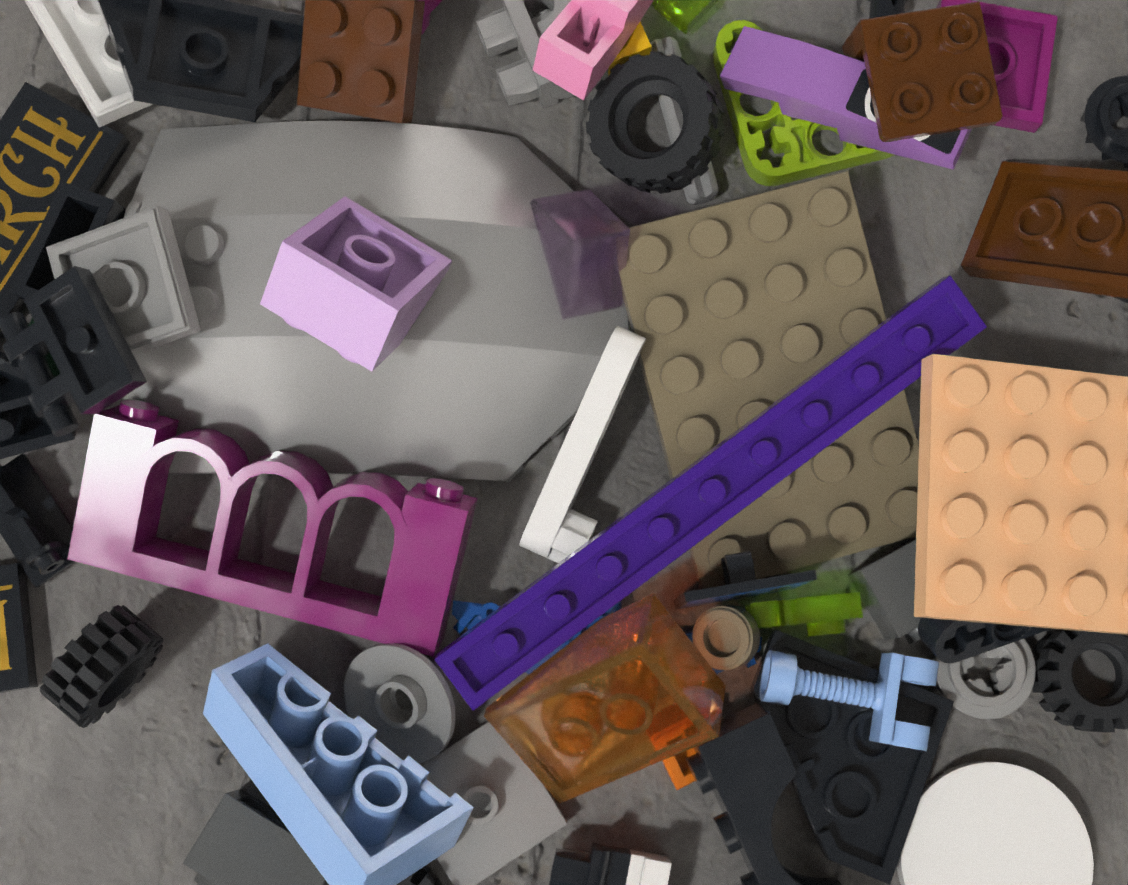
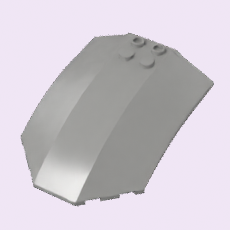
(481, 367)

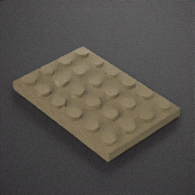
(733, 319)

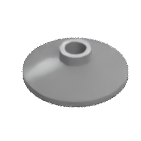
(402, 699)

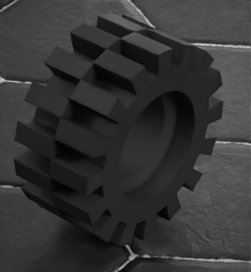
(101, 665)
(1060, 691)

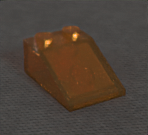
(611, 702)

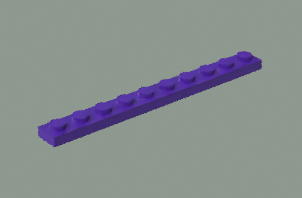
(708, 493)

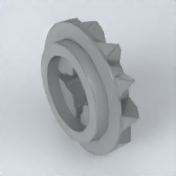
(1010, 682)

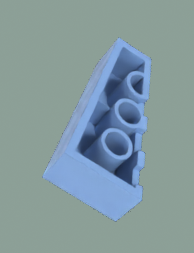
(327, 776)

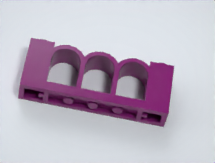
(124, 500)

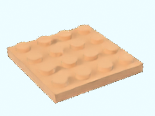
(1022, 496)

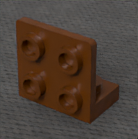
(927, 71)

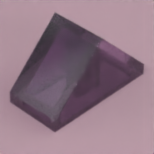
(583, 251)

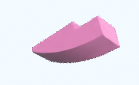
(586, 41)

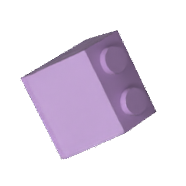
(353, 282)

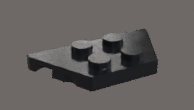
(205, 53)

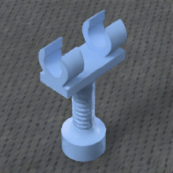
(784, 679)

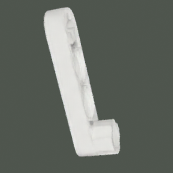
(553, 526)

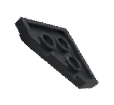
(852, 788)

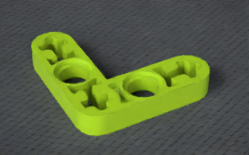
(788, 137)

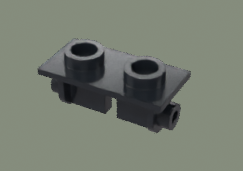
(33, 522)

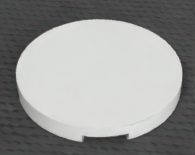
(995, 829)

